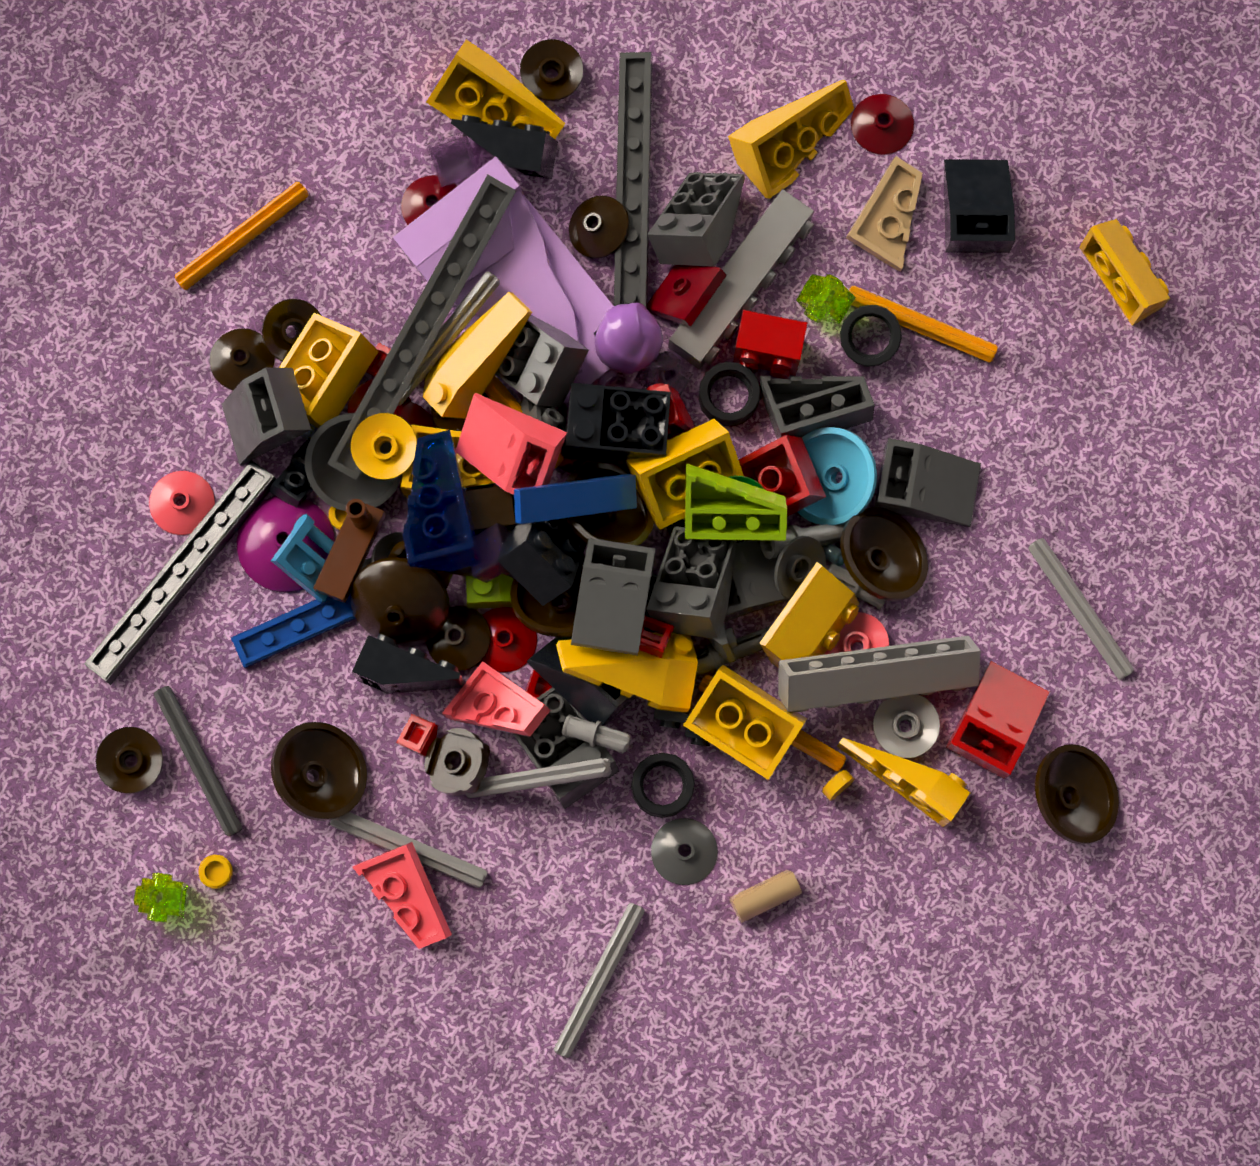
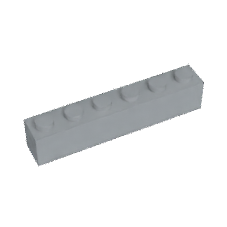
(746, 271)
(878, 673)

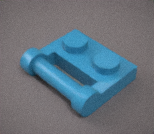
(299, 559)

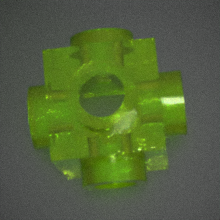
(825, 299)
(172, 902)

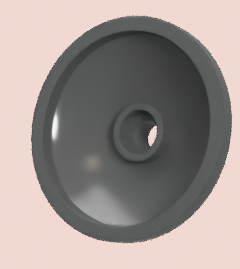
(334, 486)

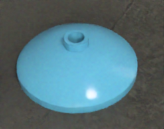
(833, 452)

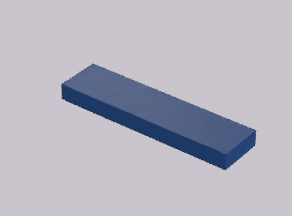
(575, 498)
(291, 629)

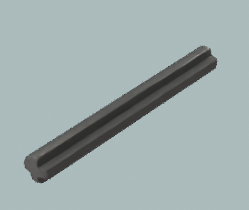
(198, 761)

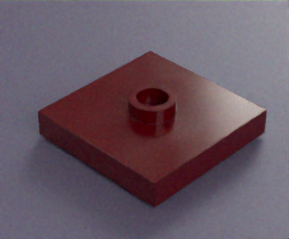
(685, 292)

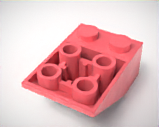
(509, 445)

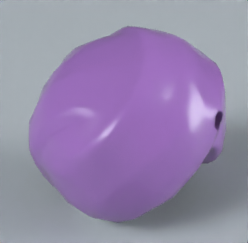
(628, 338)

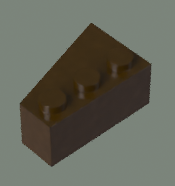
(490, 507)

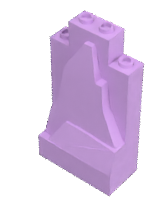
(525, 260)

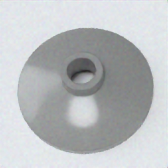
(923, 721)

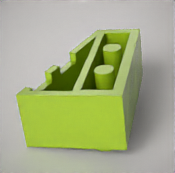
(731, 509)

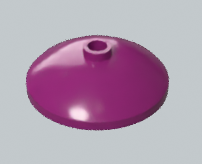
(259, 540)

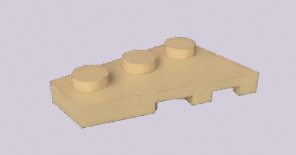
(887, 215)

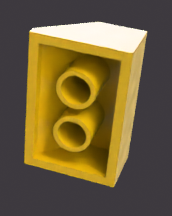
(1124, 270)
(328, 366)
(663, 479)
(811, 618)
(745, 722)

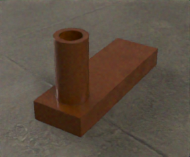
(349, 550)

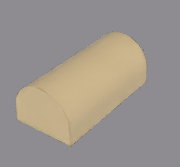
(765, 895)

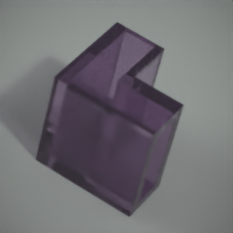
(452, 158)
(490, 545)

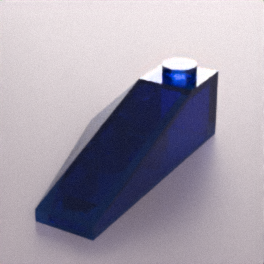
(439, 519)

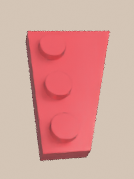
(496, 703)
(407, 891)

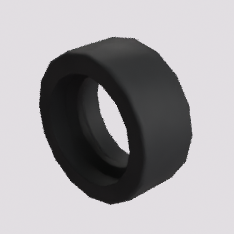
(875, 359)
(734, 370)
(675, 763)

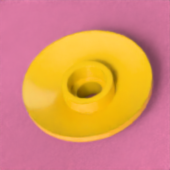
(372, 434)

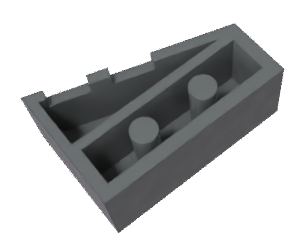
(810, 404)

